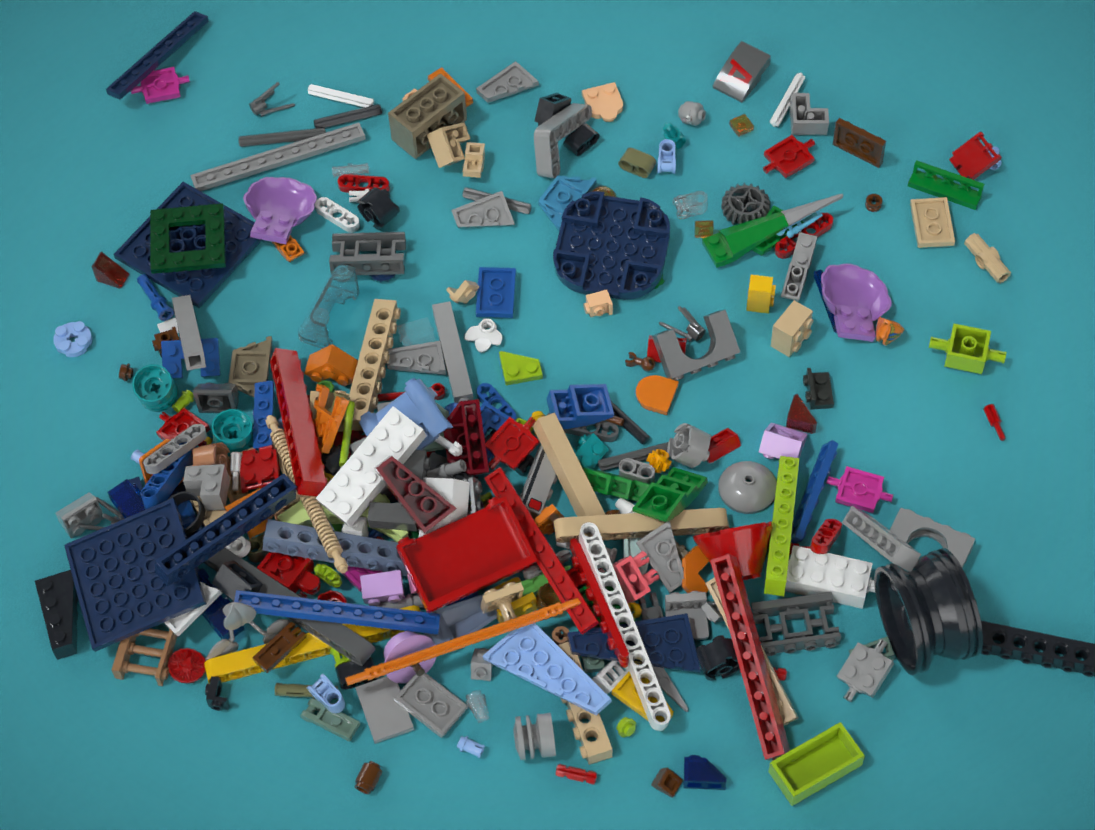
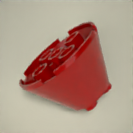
(745, 542)

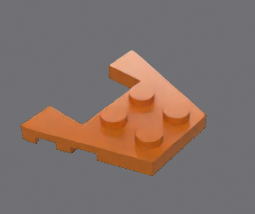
(326, 422)

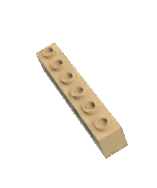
(592, 751)

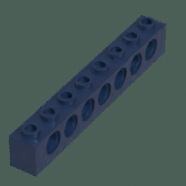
(225, 530)

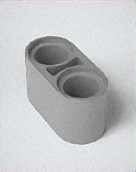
(637, 471)

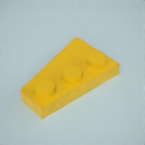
(627, 693)

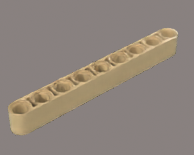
(638, 525)

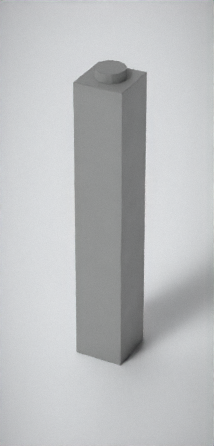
(188, 332)
(452, 352)

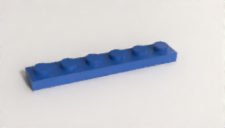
(814, 487)

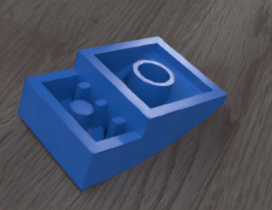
(580, 405)

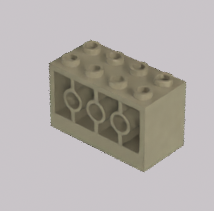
(428, 109)

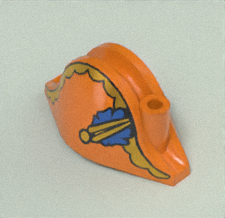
(888, 330)

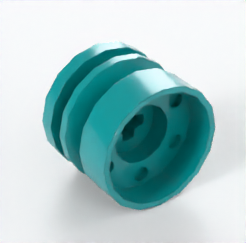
(148, 380)
(233, 429)

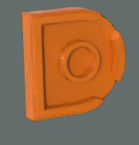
(656, 393)

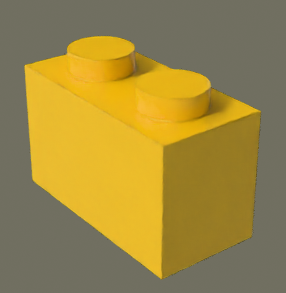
(760, 294)

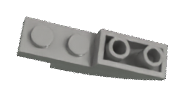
(799, 266)

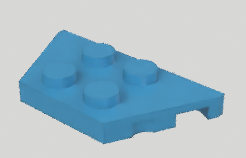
(561, 193)

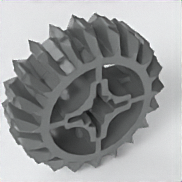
(750, 197)

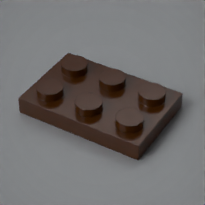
(859, 142)

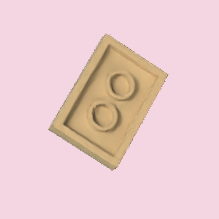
(932, 222)

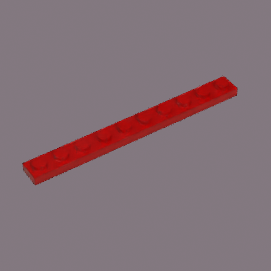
(545, 555)

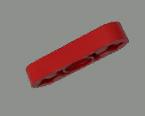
(377, 181)
(826, 536)

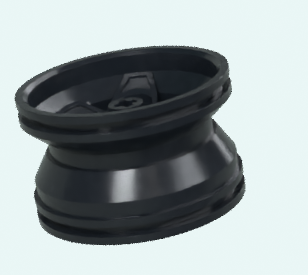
(928, 611)

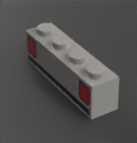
(538, 483)

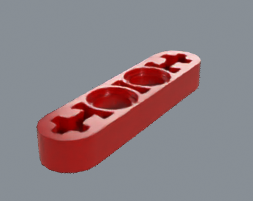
(783, 243)

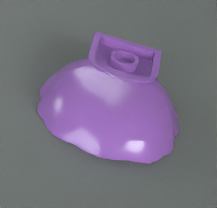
(278, 207)
(855, 299)

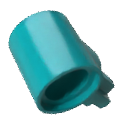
(673, 133)

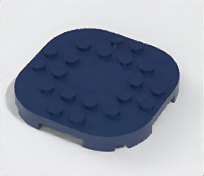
(612, 245)

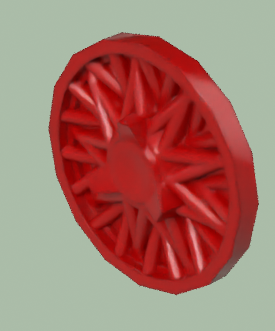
(186, 665)

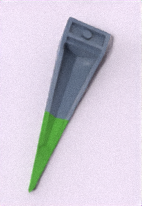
(468, 617)

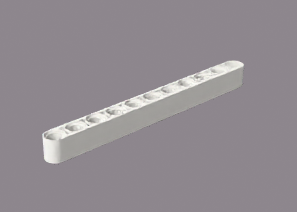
(628, 634)

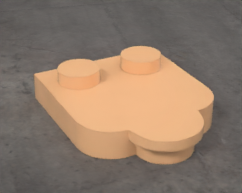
(604, 101)

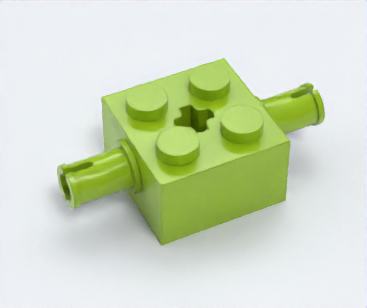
(967, 349)

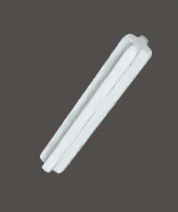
(340, 96)
(785, 102)

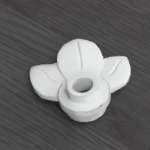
(482, 337)

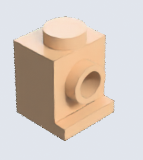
(598, 304)

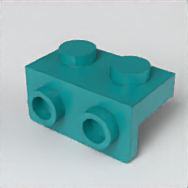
(590, 450)

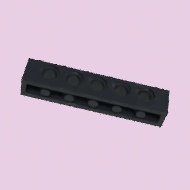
(1047, 643)

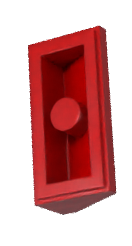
(722, 444)

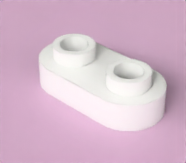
(240, 547)

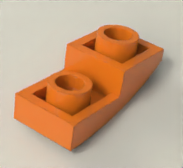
(290, 250)

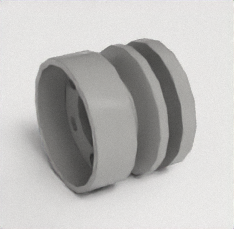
(535, 736)

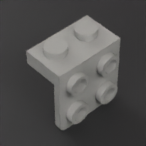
(691, 604)

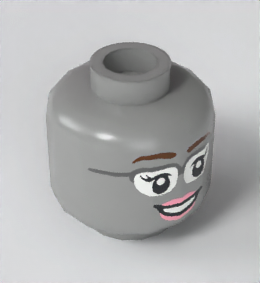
(691, 113)

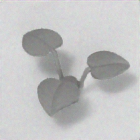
(236, 616)

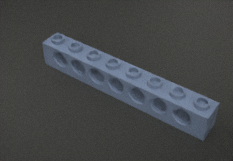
(357, 550)

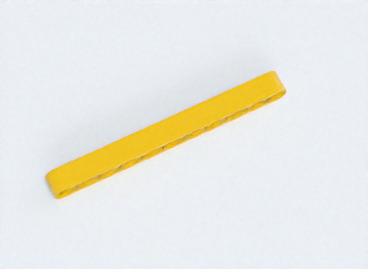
(241, 663)

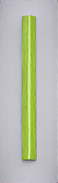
(347, 433)

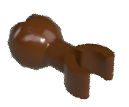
(646, 363)

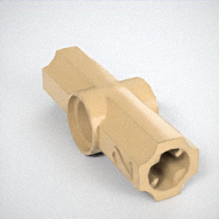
(987, 258)

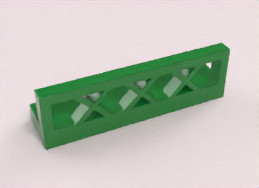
(945, 187)

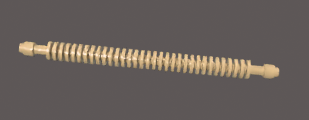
(310, 503)

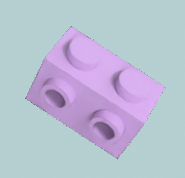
(382, 587)

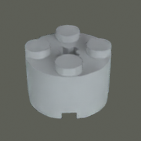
(689, 445)

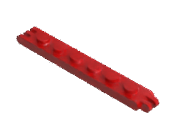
(600, 606)

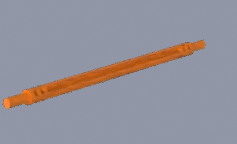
(463, 641)

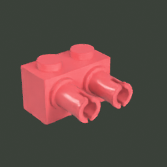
(630, 578)

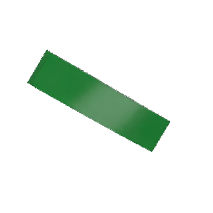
(615, 484)

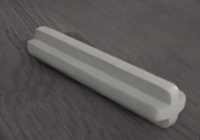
(535, 570)

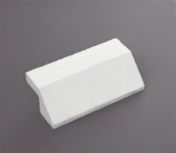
(453, 491)

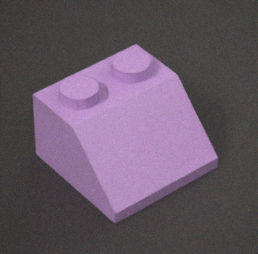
(782, 441)

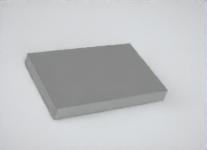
(431, 703)
(383, 714)

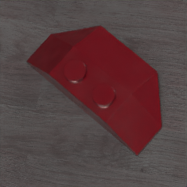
(469, 433)

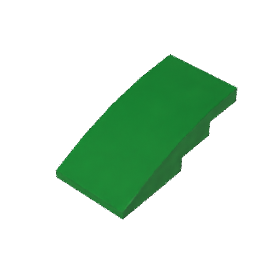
(670, 494)

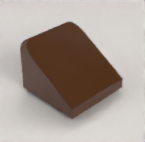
(667, 782)

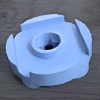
(69, 330)

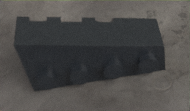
(59, 608)

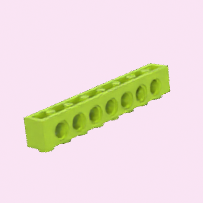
(782, 526)

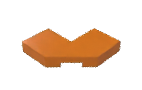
(693, 564)

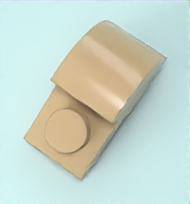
(474, 159)

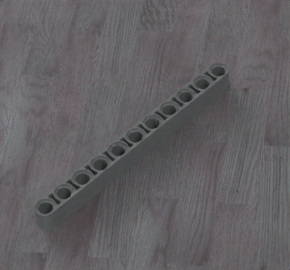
(331, 633)

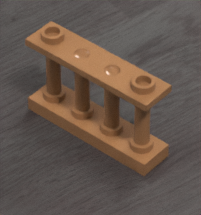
(128, 647)

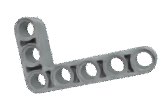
(551, 131)

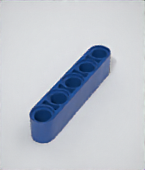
(164, 483)

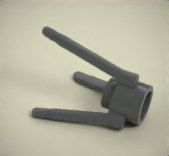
(258, 105)
(694, 329)
(119, 517)

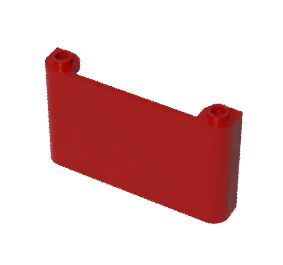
(466, 555)

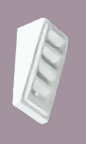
(604, 681)

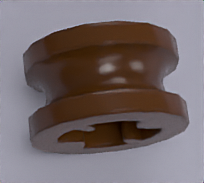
(873, 207)

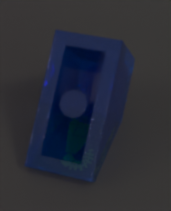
(702, 774)

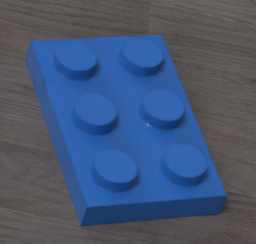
(496, 292)

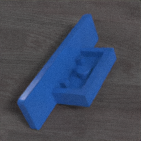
(262, 408)

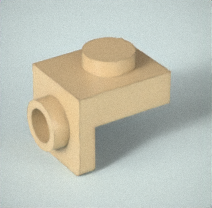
(464, 292)

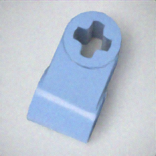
(666, 157)
(325, 691)

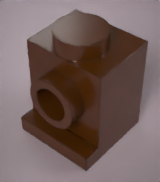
(169, 335)

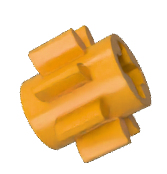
(659, 460)

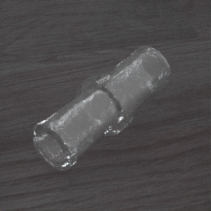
(350, 169)

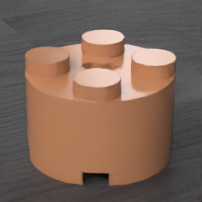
(212, 455)

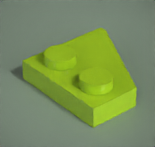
(519, 368)

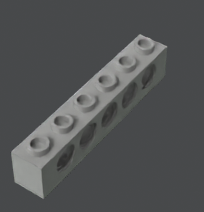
(881, 539)

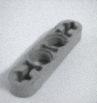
(158, 460)

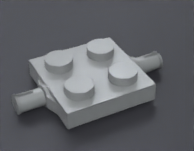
(865, 670)

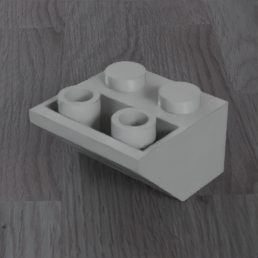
(81, 511)

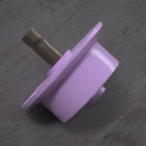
(405, 644)

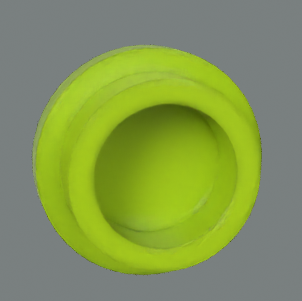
(626, 727)

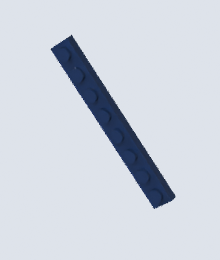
(157, 55)

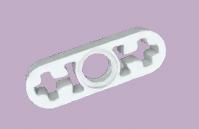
(340, 221)

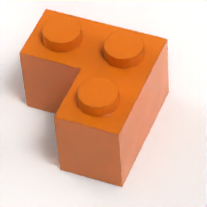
(333, 364)

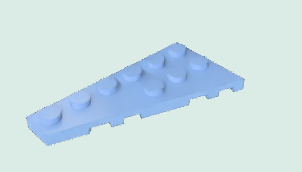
(540, 661)

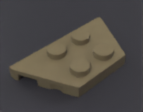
(250, 365)

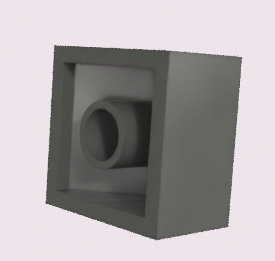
(216, 397)

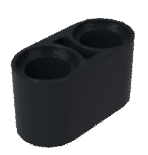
(581, 139)
(351, 668)

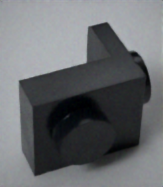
(213, 693)

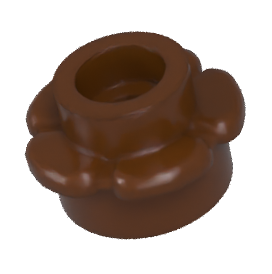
(125, 372)

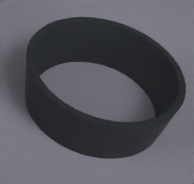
(185, 496)

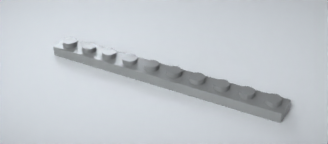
(278, 157)

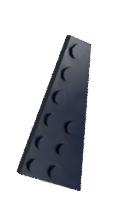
(665, 639)

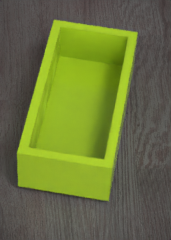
(816, 763)

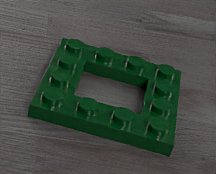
(160, 222)

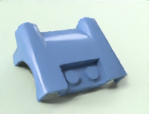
(418, 406)

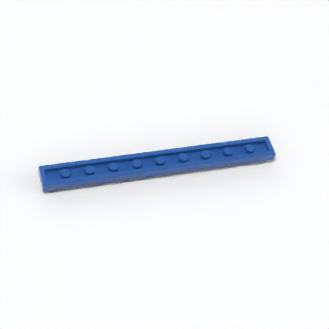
(340, 612)

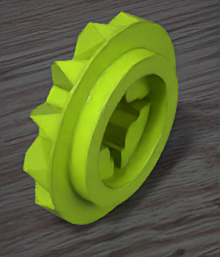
(328, 575)

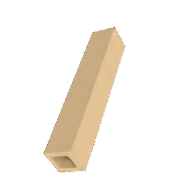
(567, 466)

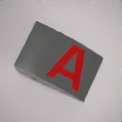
(742, 71)

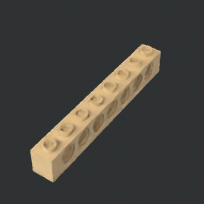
(373, 358)

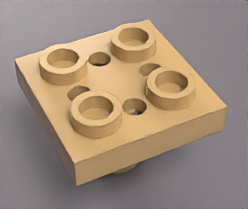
(502, 599)

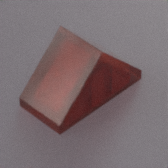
(108, 271)
(799, 417)

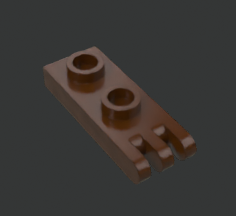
(279, 647)

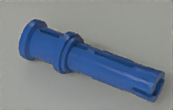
(158, 302)

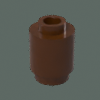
(368, 777)

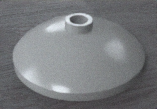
(743, 495)

